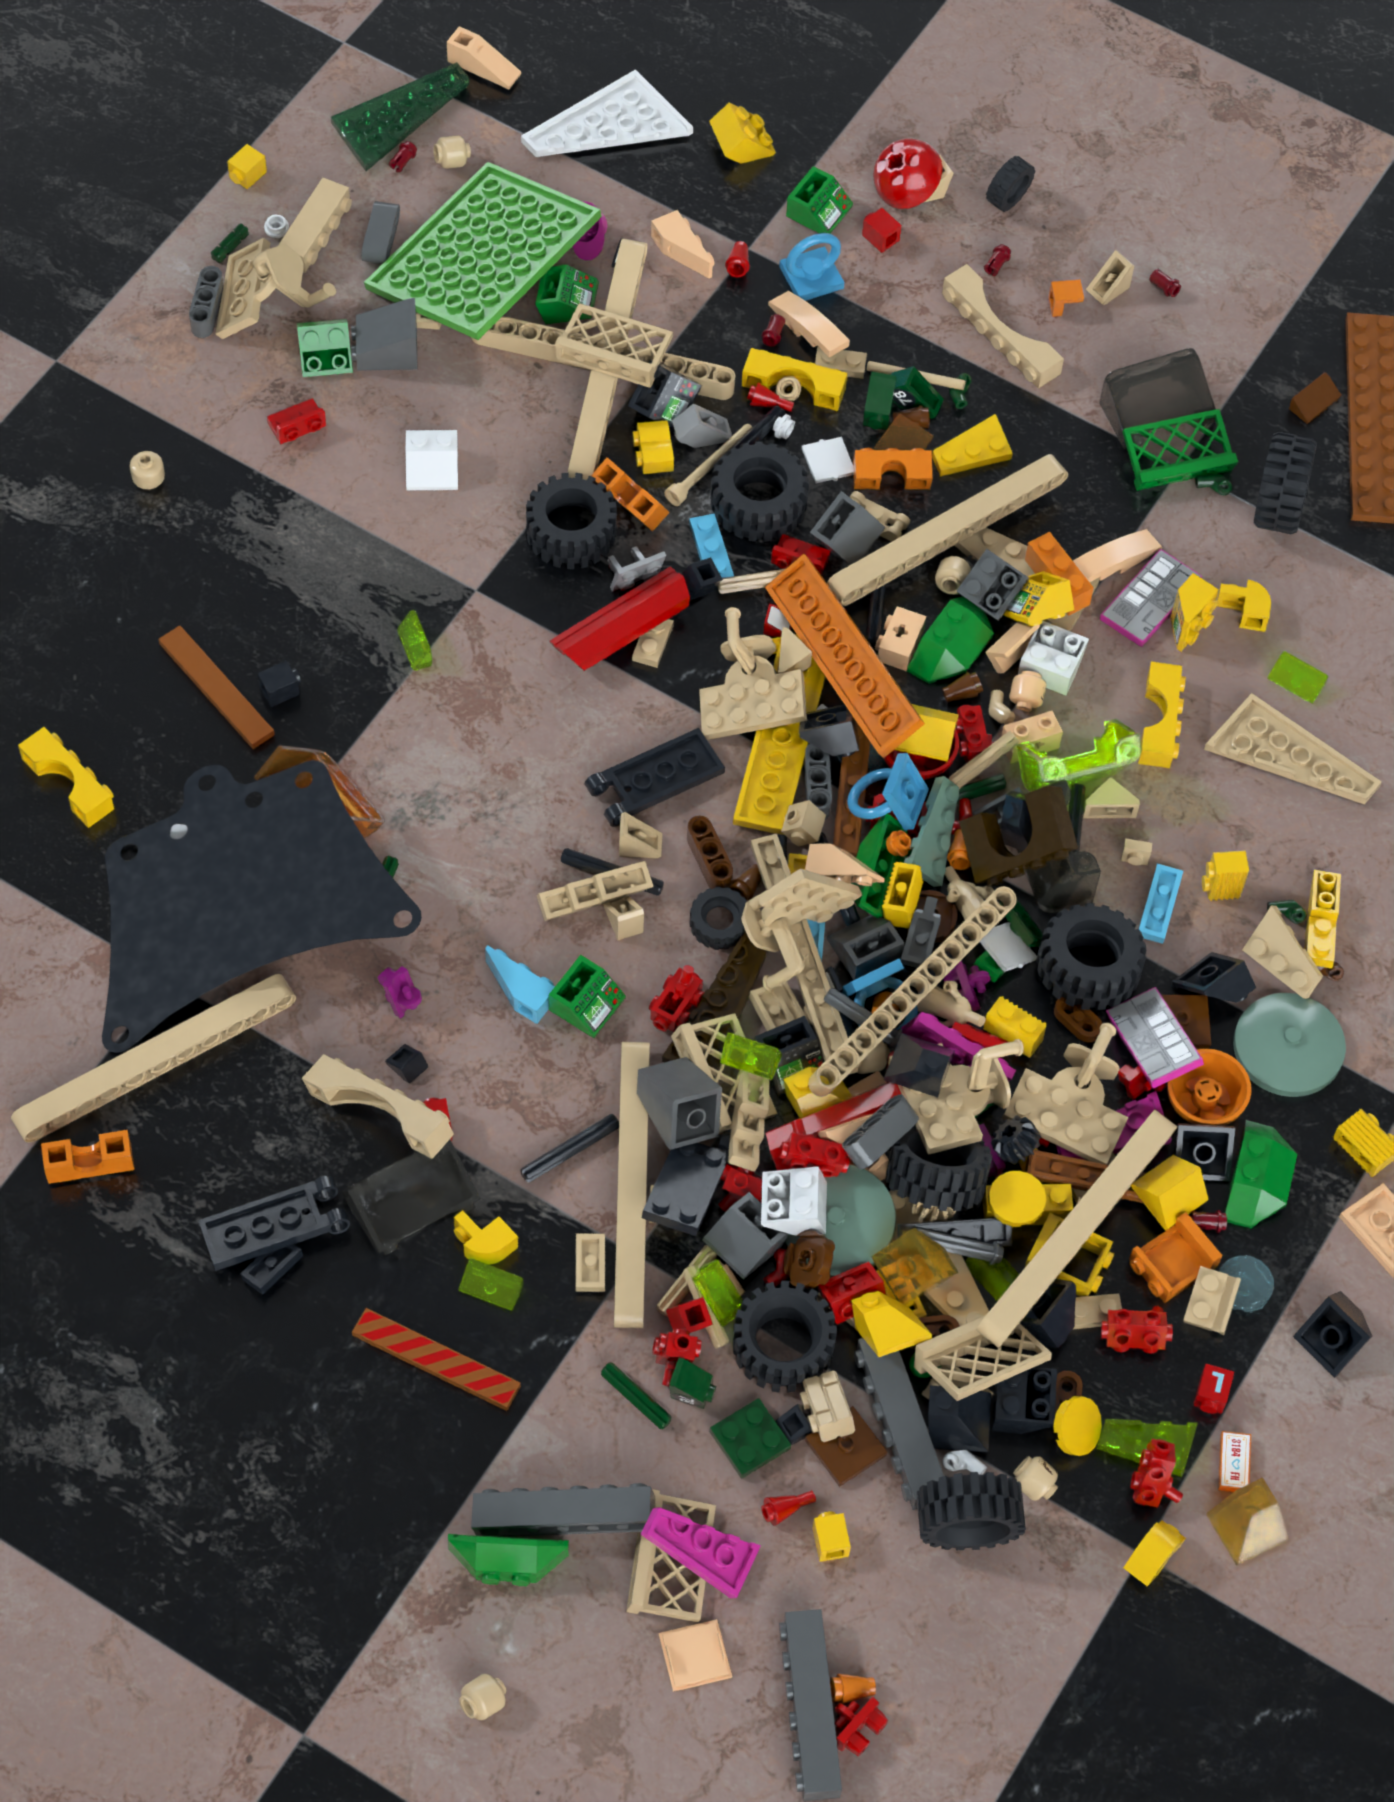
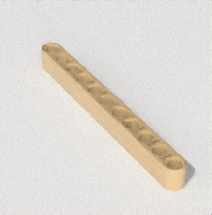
(540, 340)
(601, 386)
(947, 529)
(905, 998)
(153, 1058)
(631, 1191)
(1076, 1229)

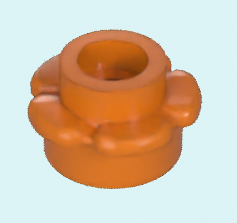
(898, 843)

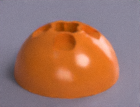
(1221, 1081)

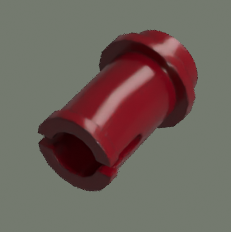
(406, 152)
(1000, 255)
(1170, 286)
(771, 335)
(1210, 1221)

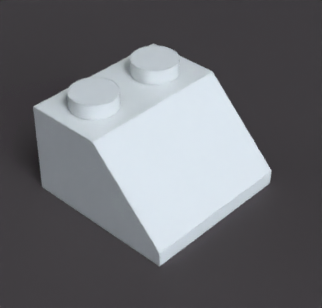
(431, 460)

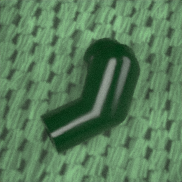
(958, 395)
(1215, 482)
(1290, 910)

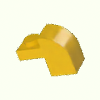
(1251, 600)
(485, 1245)
(1154, 1552)

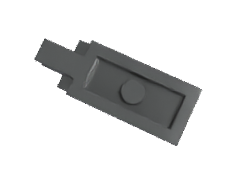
(921, 934)

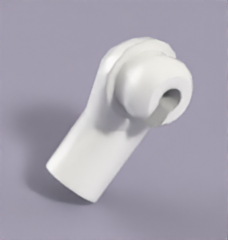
(963, 1460)

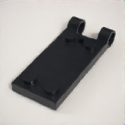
(657, 774)
(687, 1185)
(272, 1223)

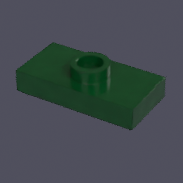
(1023, 925)

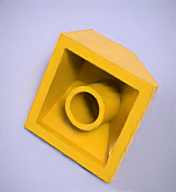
(804, 1100)
(887, 1323)

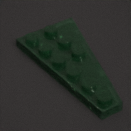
(387, 120)

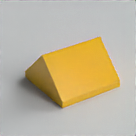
(934, 737)
(1171, 1190)

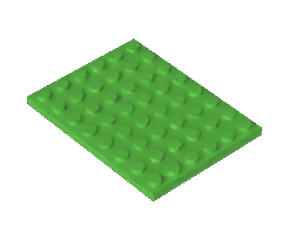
(483, 250)

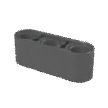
(380, 232)
(206, 302)
(818, 770)
(880, 1132)

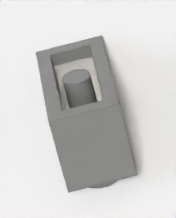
(701, 427)

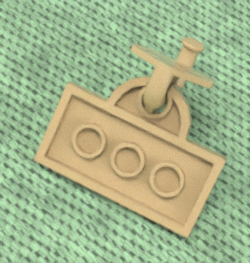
(251, 279)
(755, 699)
(786, 903)
(965, 1093)
(1069, 1111)

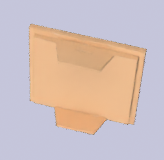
(695, 1655)

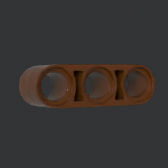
(709, 843)

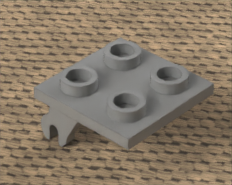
(640, 570)

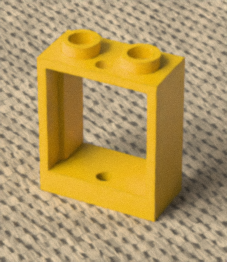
(1095, 1244)

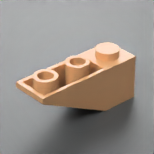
(480, 58)
(677, 241)
(839, 865)

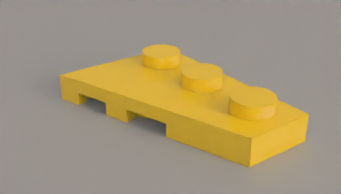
(973, 448)

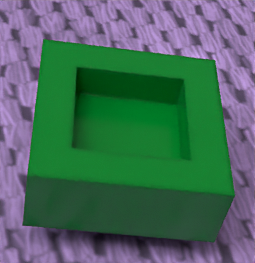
(987, 963)

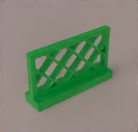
(1188, 468)

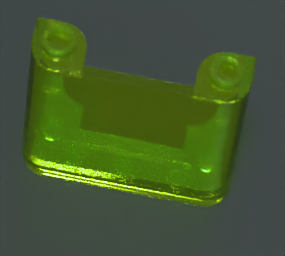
(1113, 752)

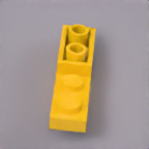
(1322, 917)

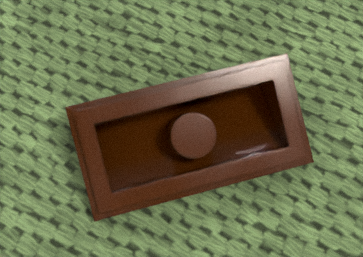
(1315, 398)

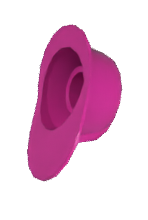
(592, 241)

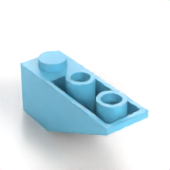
(522, 988)

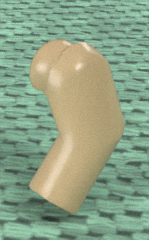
(998, 710)

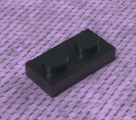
(270, 1267)

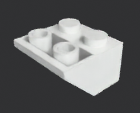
(1054, 655)
(794, 1200)

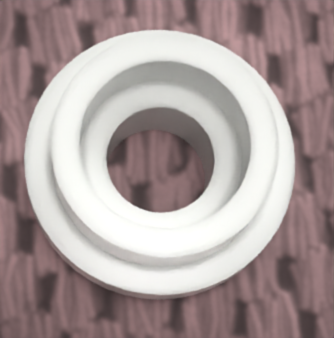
(276, 226)
(783, 426)

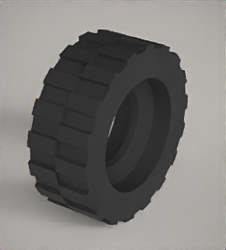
(1010, 183)
(717, 898)

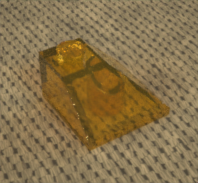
(914, 1265)
(1249, 1521)

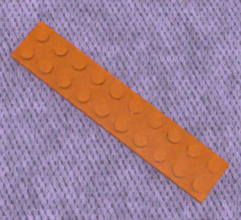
(844, 656)

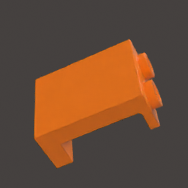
(1174, 1258)

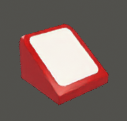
(775, 621)

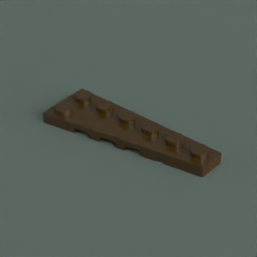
(725, 995)

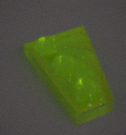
(1130, 1437)

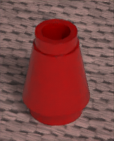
(738, 260)

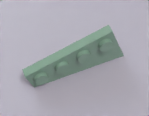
(933, 841)

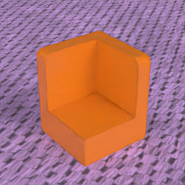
(1064, 292)

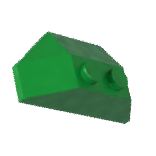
(951, 642)
(876, 856)
(1260, 1175)
(507, 1558)

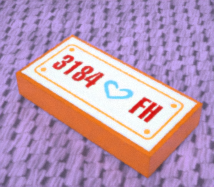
(1234, 1461)

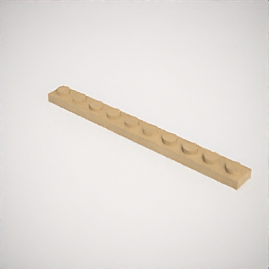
(813, 979)

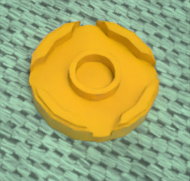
(1017, 1198)
(1077, 1425)

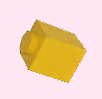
(247, 166)
(831, 1536)

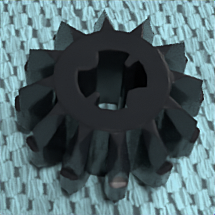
(1015, 1139)

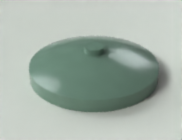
(1289, 1044)
(858, 1218)

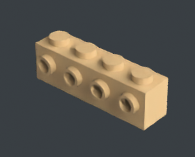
(317, 220)

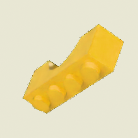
(823, 383)
(1163, 688)
(46, 755)

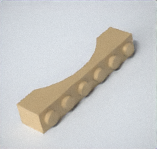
(1032, 357)
(338, 1084)

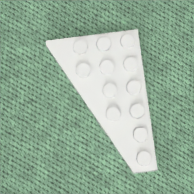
(613, 116)

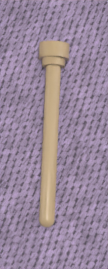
(678, 492)

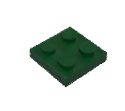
(750, 1438)

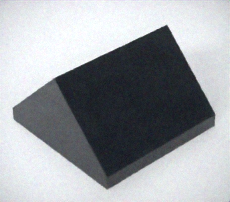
(1206, 1147)

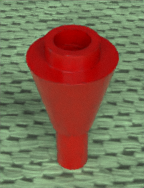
(764, 397)
(781, 1507)

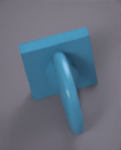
(813, 271)
(903, 792)
(876, 982)

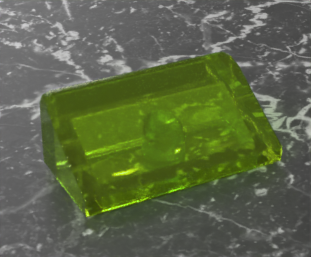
(415, 642)
(1298, 677)
(750, 1056)
(995, 1277)
(491, 1284)
(718, 1291)

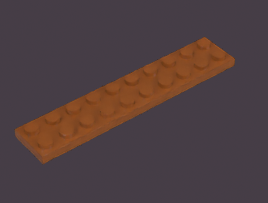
(1371, 415)

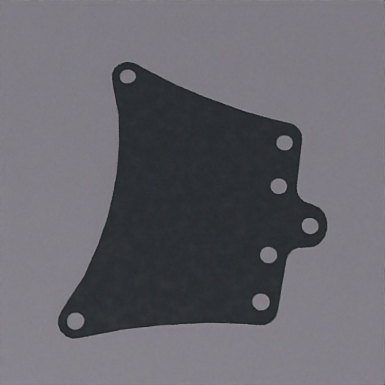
(238, 892)

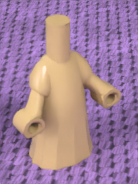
(965, 894)
(949, 1005)

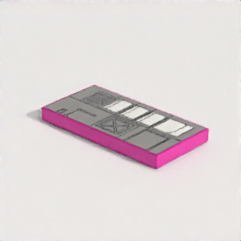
(1147, 598)
(1154, 1037)

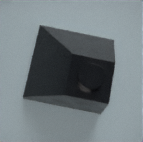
(831, 730)
(1016, 821)
(1218, 978)
(919, 1065)
(1053, 1314)
(1334, 1333)
(959, 1423)

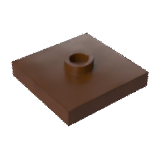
(1193, 1017)
(848, 1454)

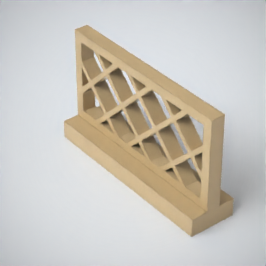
(606, 359)
(689, 1046)
(966, 1340)
(643, 1569)

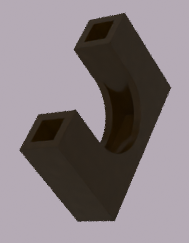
(1050, 839)

